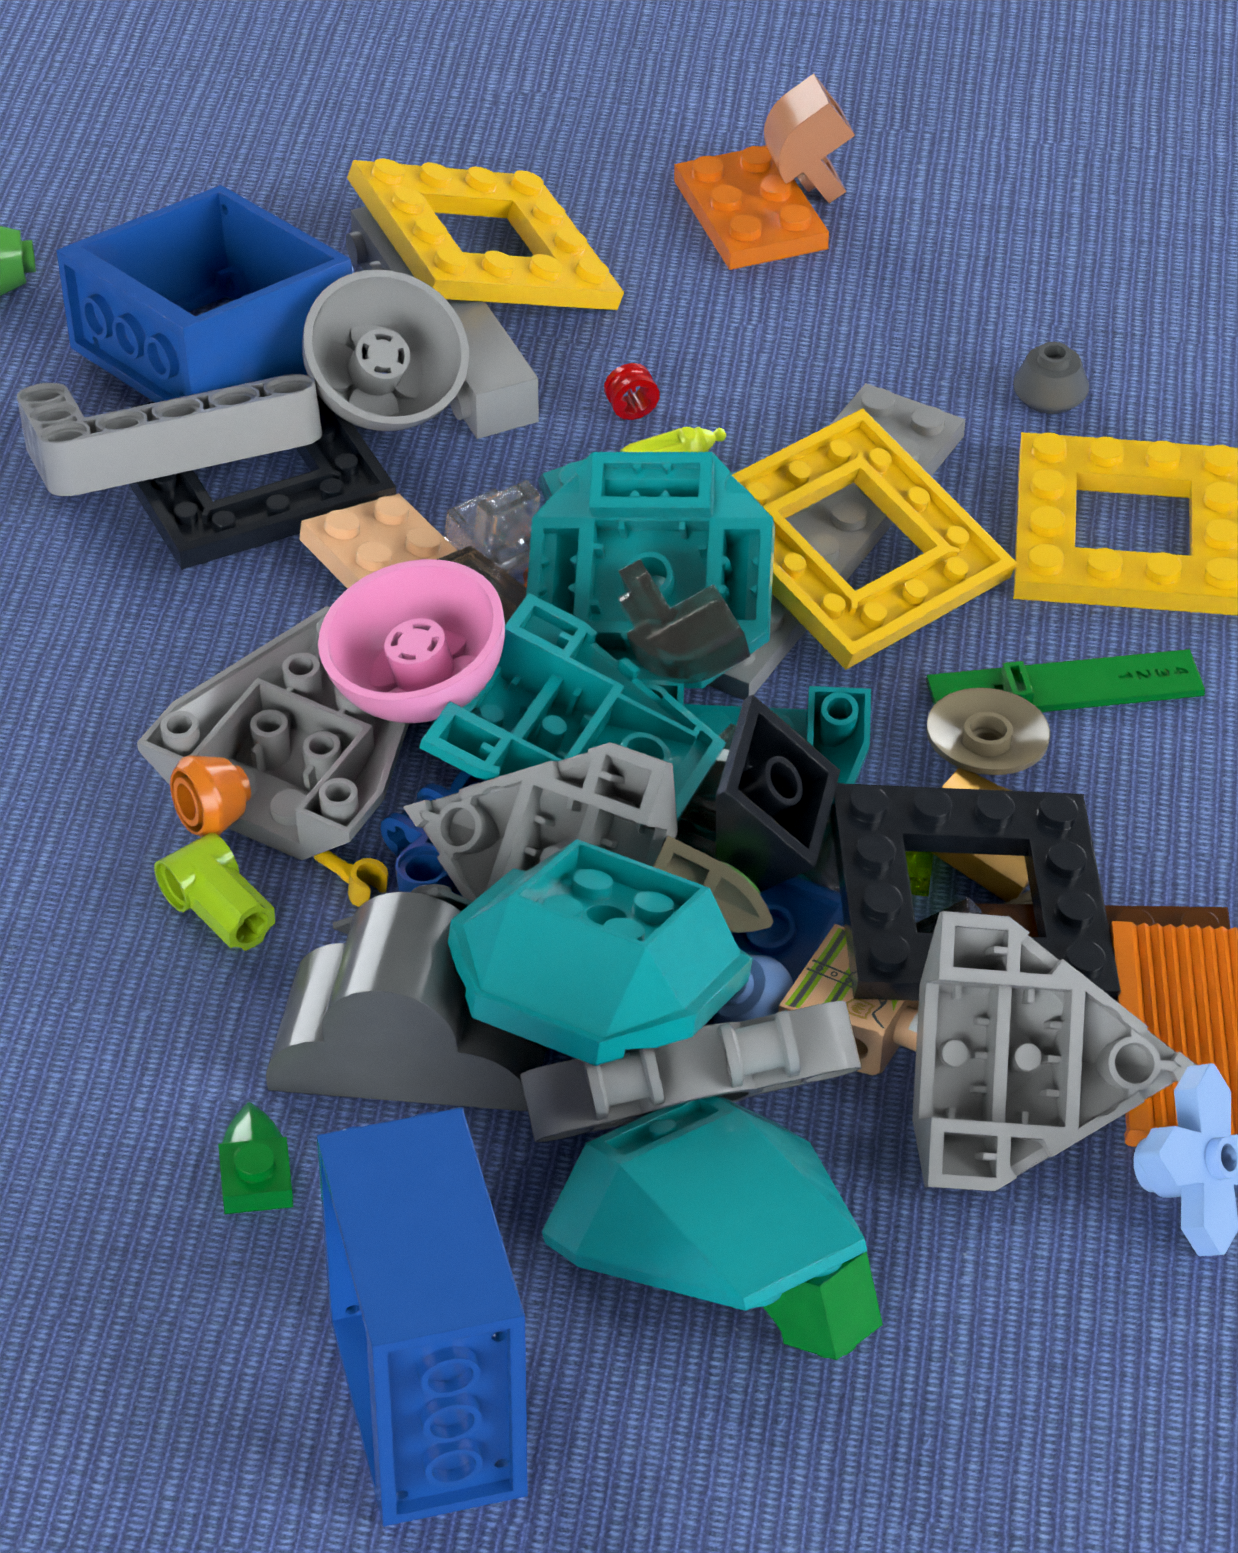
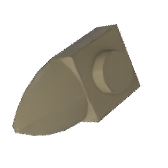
(735, 896)

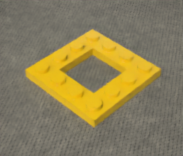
(563, 263)
(1058, 571)
(852, 624)

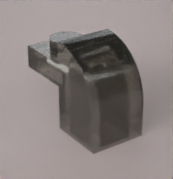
(683, 641)

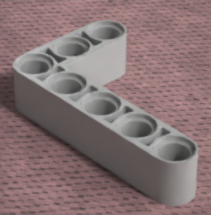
(163, 437)

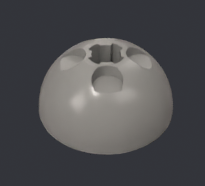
(383, 326)

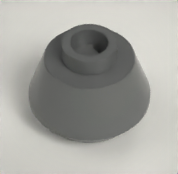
(1051, 379)

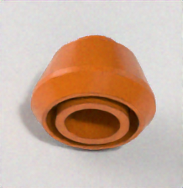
(209, 793)

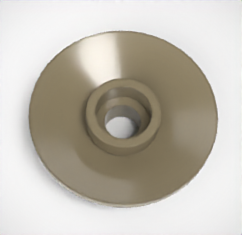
(988, 731)

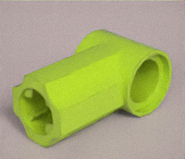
(209, 882)

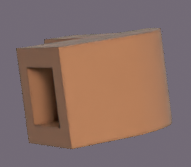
(802, 132)

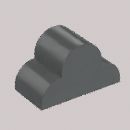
(394, 1018)

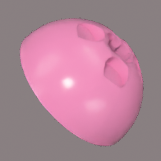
(413, 639)

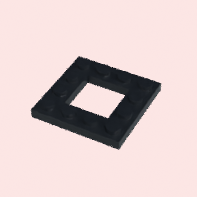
(204, 530)
(883, 821)

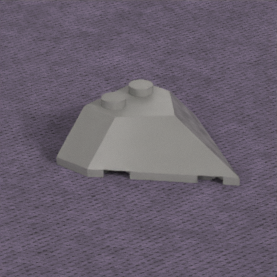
(522, 818)
(1018, 1055)

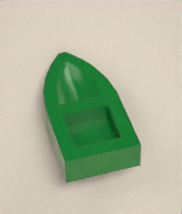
(254, 1164)

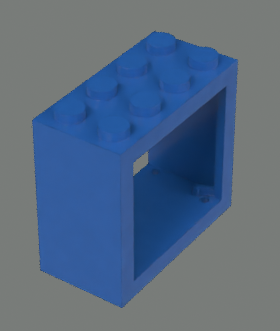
(138, 282)
(424, 1315)

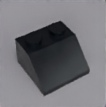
(772, 799)

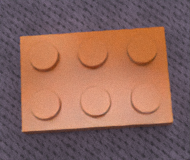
(750, 208)

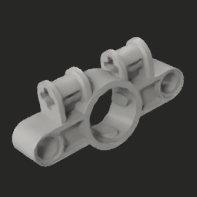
(718, 1060)

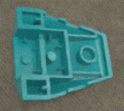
(561, 697)

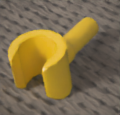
(357, 875)

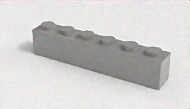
(499, 382)

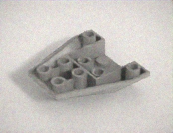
(306, 749)

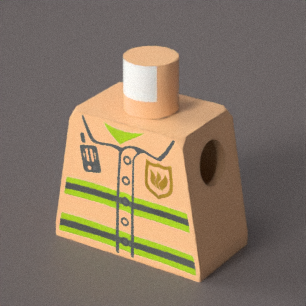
(876, 1023)

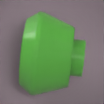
(15, 259)

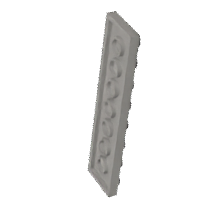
(847, 522)

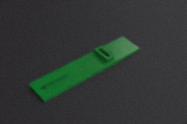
(1084, 681)

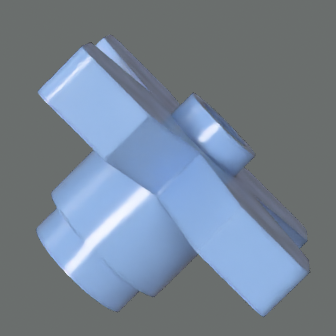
(1196, 1160)

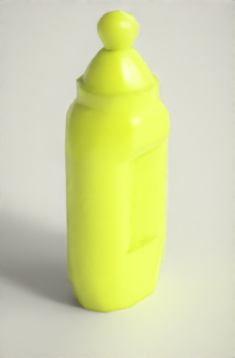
(678, 440)

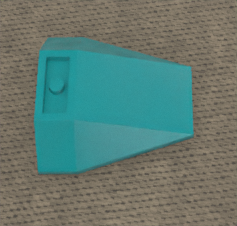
(704, 1206)

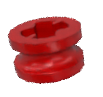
(626, 378)

